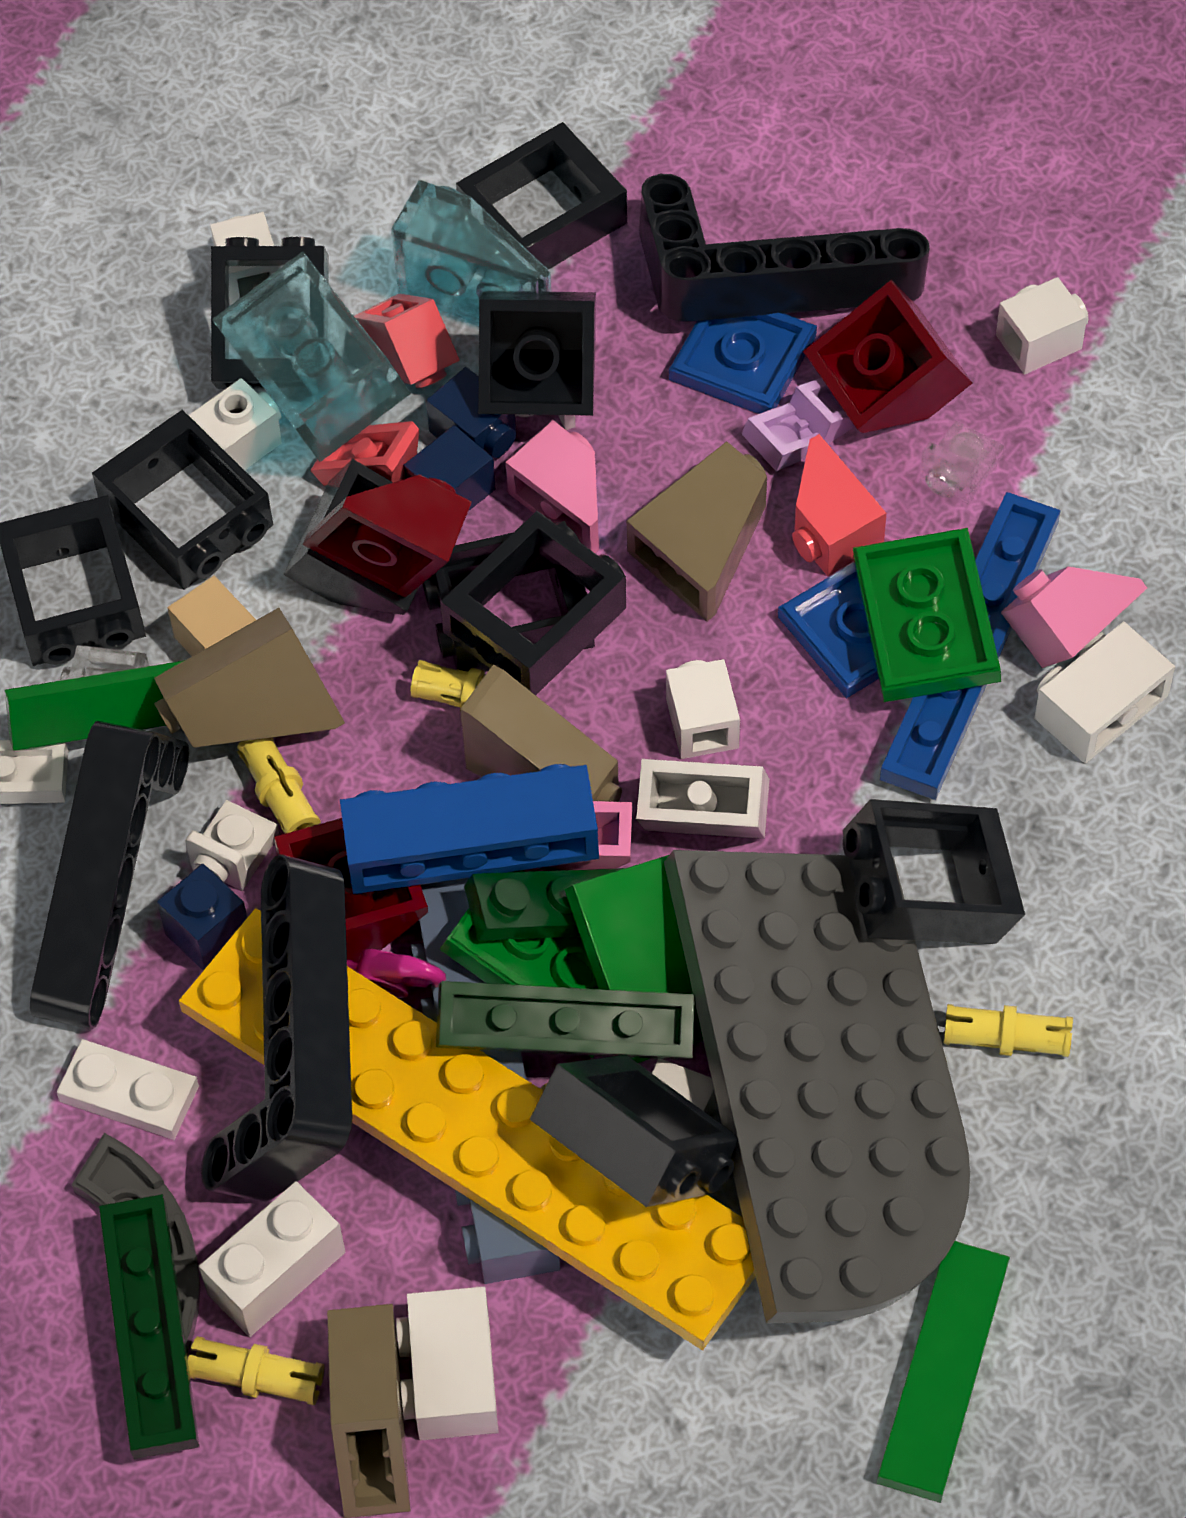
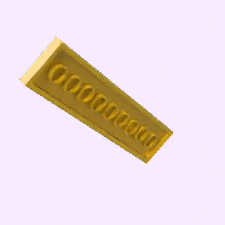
(474, 1131)

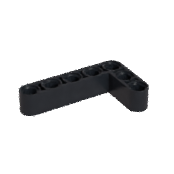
(768, 274)
(98, 867)
(305, 1039)

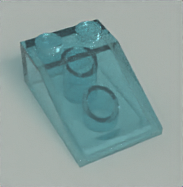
(456, 250)
(312, 356)

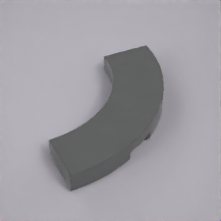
(120, 1174)

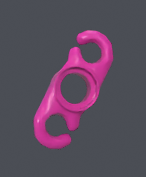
(396, 972)

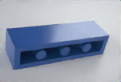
(469, 828)

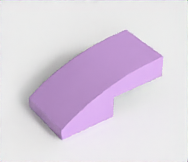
(785, 431)

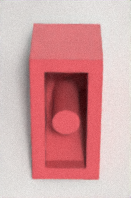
(411, 337)
(833, 511)

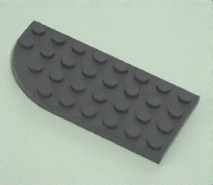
(825, 1078)

